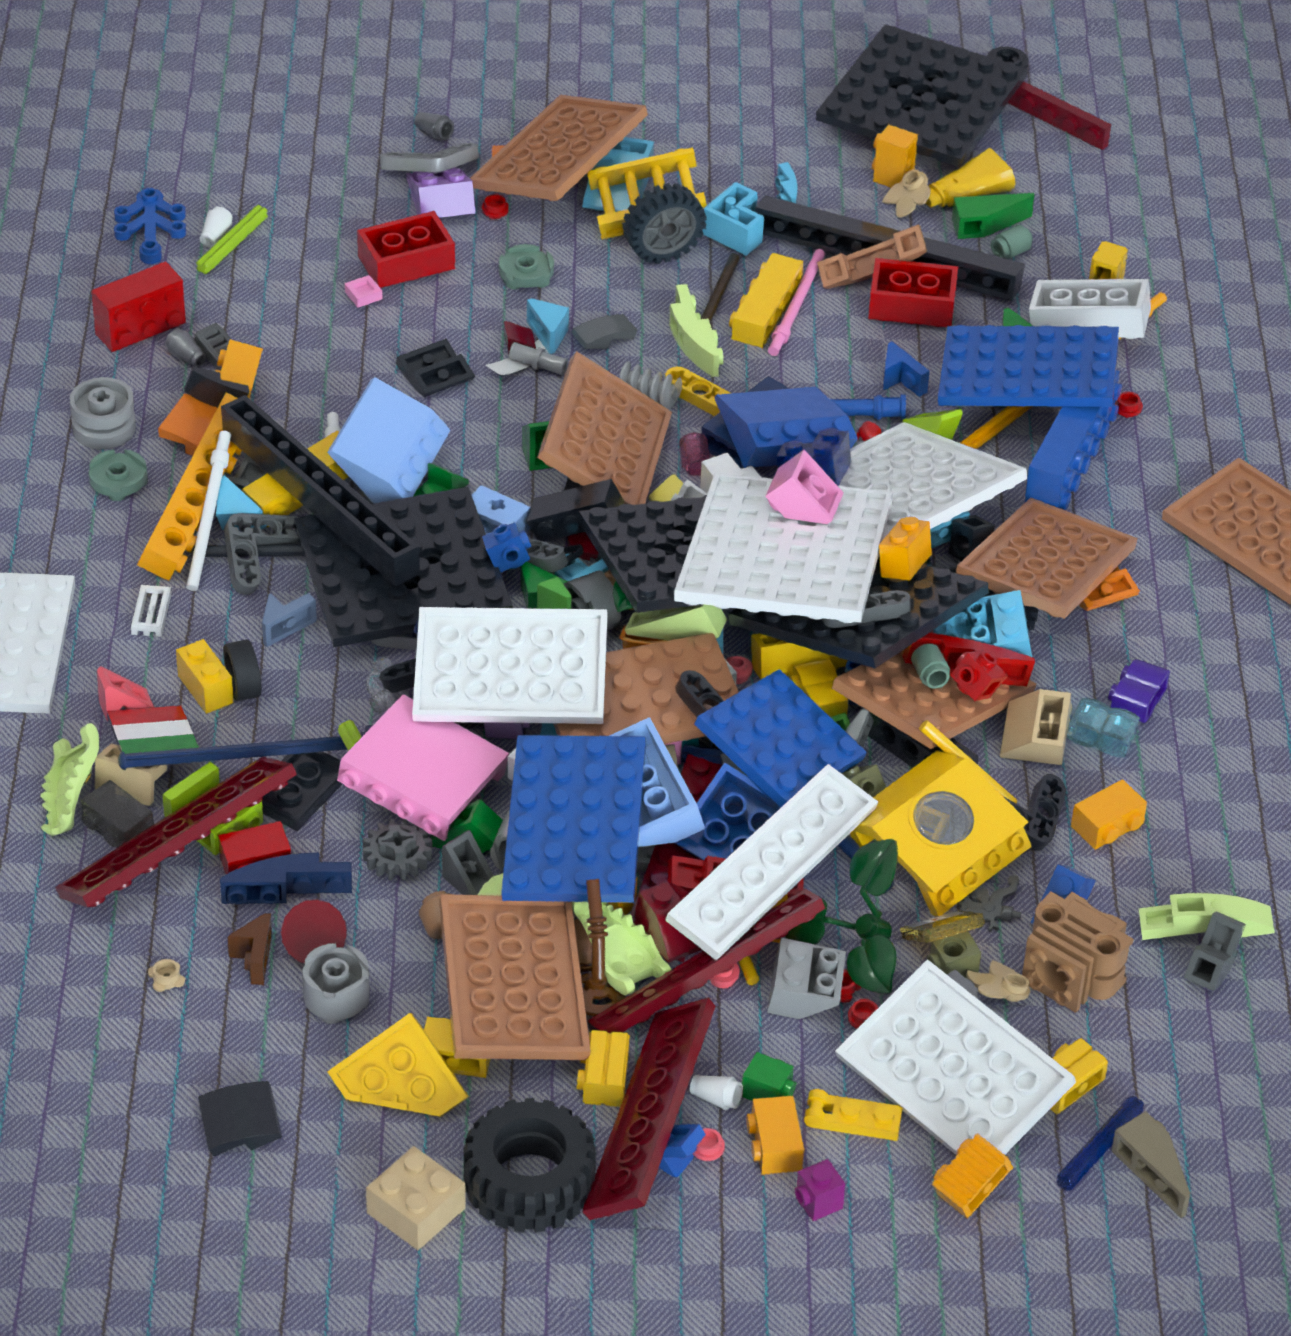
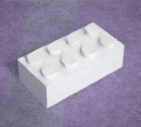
(1093, 304)

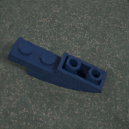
(275, 877)

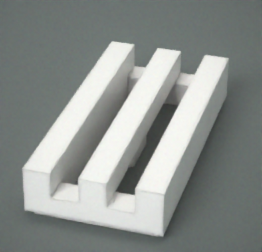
(149, 626)

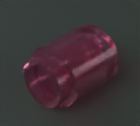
(693, 451)

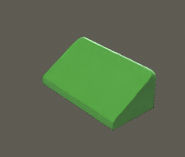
(553, 595)

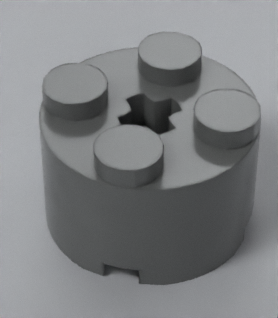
(594, 592)

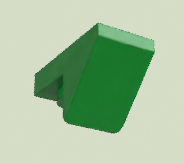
(441, 480)

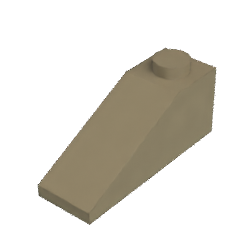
(1150, 1154)

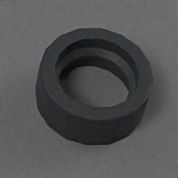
(243, 667)

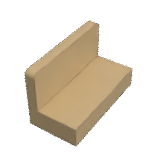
(133, 780)

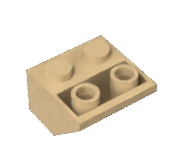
(1037, 727)

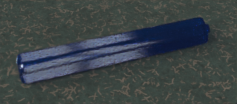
(1098, 1144)

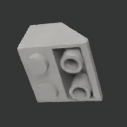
(805, 979)

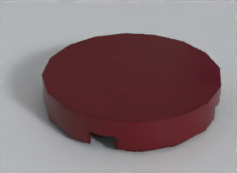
(311, 926)

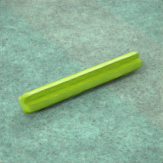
(231, 239)

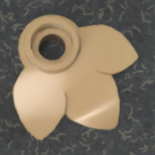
(908, 193)
(1000, 983)

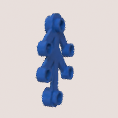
(150, 201)

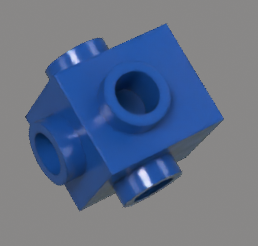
(507, 547)

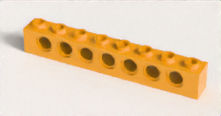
(184, 511)

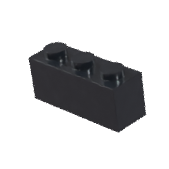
(558, 513)

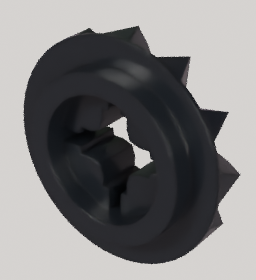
(1009, 55)

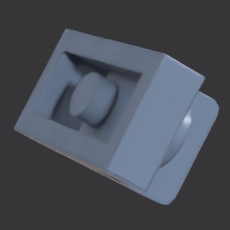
(287, 619)

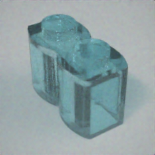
(1103, 727)

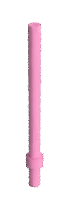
(782, 332)

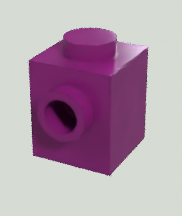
(820, 1190)

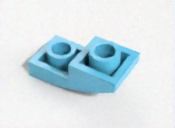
(786, 183)

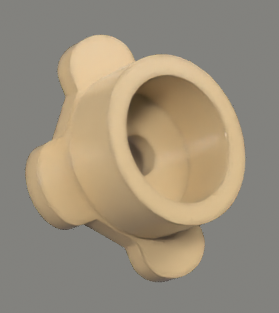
(166, 975)

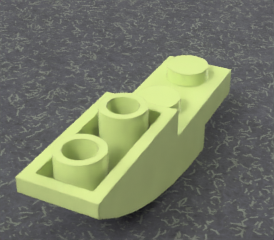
(693, 333)
(1192, 913)

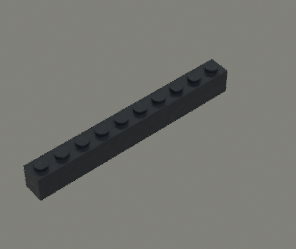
(848, 235)
(321, 491)

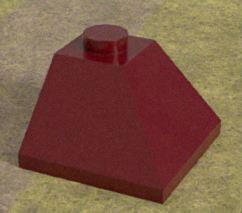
(651, 912)

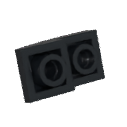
(209, 388)

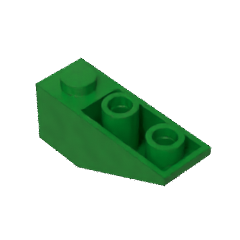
(990, 213)

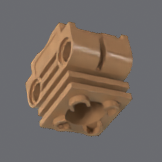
(1075, 951)

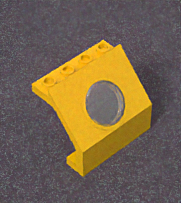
(947, 828)

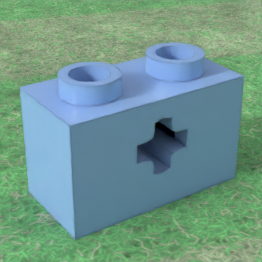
(499, 509)

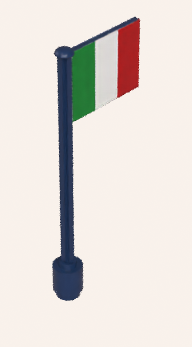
(165, 738)

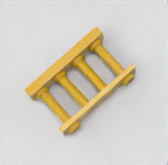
(603, 177)

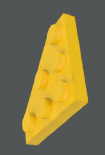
(400, 1072)

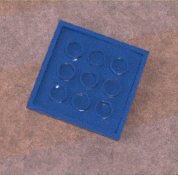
(778, 736)

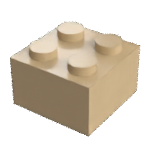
(415, 1198)

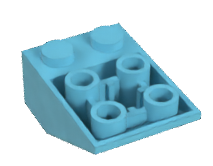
(625, 151)
(993, 621)

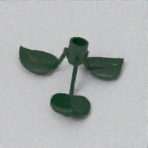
(875, 960)

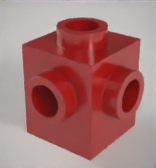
(978, 674)

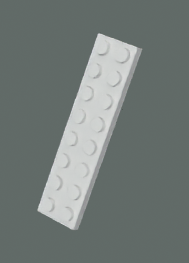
(771, 862)

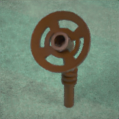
(596, 981)

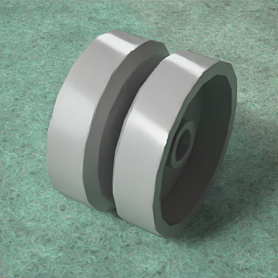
(102, 413)

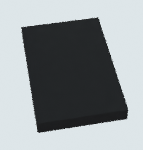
(305, 791)

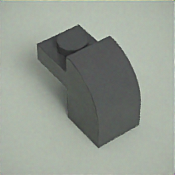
(1216, 953)

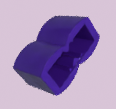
(1139, 688)

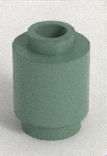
(1012, 242)
(931, 666)

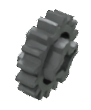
(397, 849)

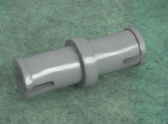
(538, 358)

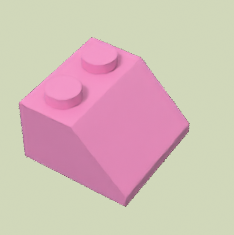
(804, 491)

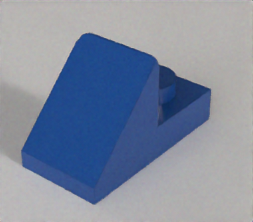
(904, 369)
(680, 1148)

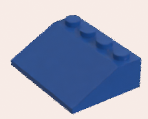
(769, 418)
(730, 812)

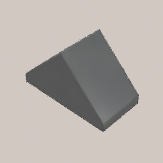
(465, 864)

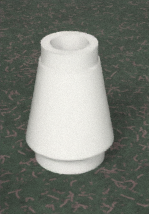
(216, 225)
(718, 1090)

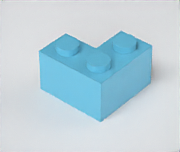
(734, 220)

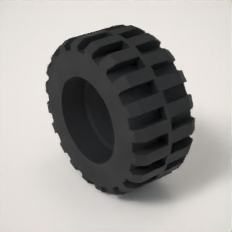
(523, 1130)

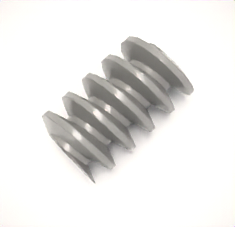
(660, 391)

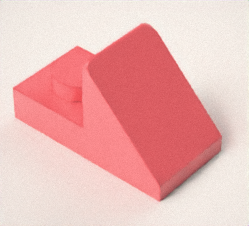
(120, 692)

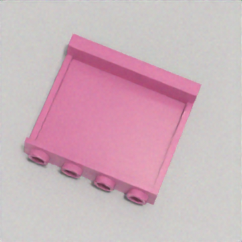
(421, 767)

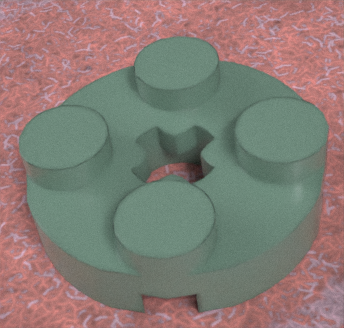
(537, 273)
(117, 486)

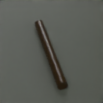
(720, 287)

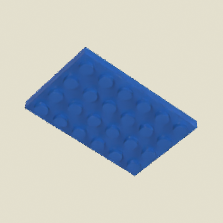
(1029, 366)
(574, 818)

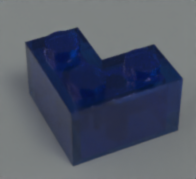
(828, 450)

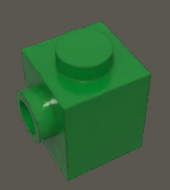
(767, 1078)

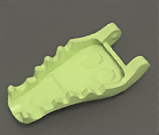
(66, 778)
(628, 949)

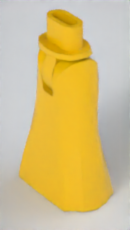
(978, 177)

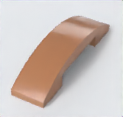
(859, 266)

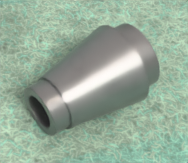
(435, 125)
(185, 348)

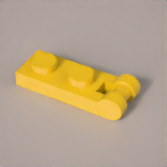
(852, 1115)

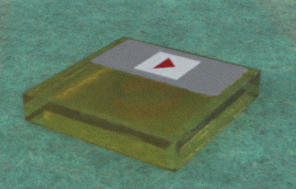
(942, 926)

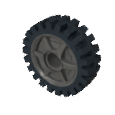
(664, 223)

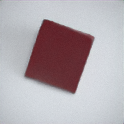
(517, 333)

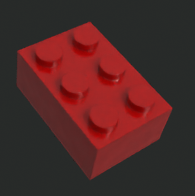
(406, 249)
(913, 292)
(138, 306)

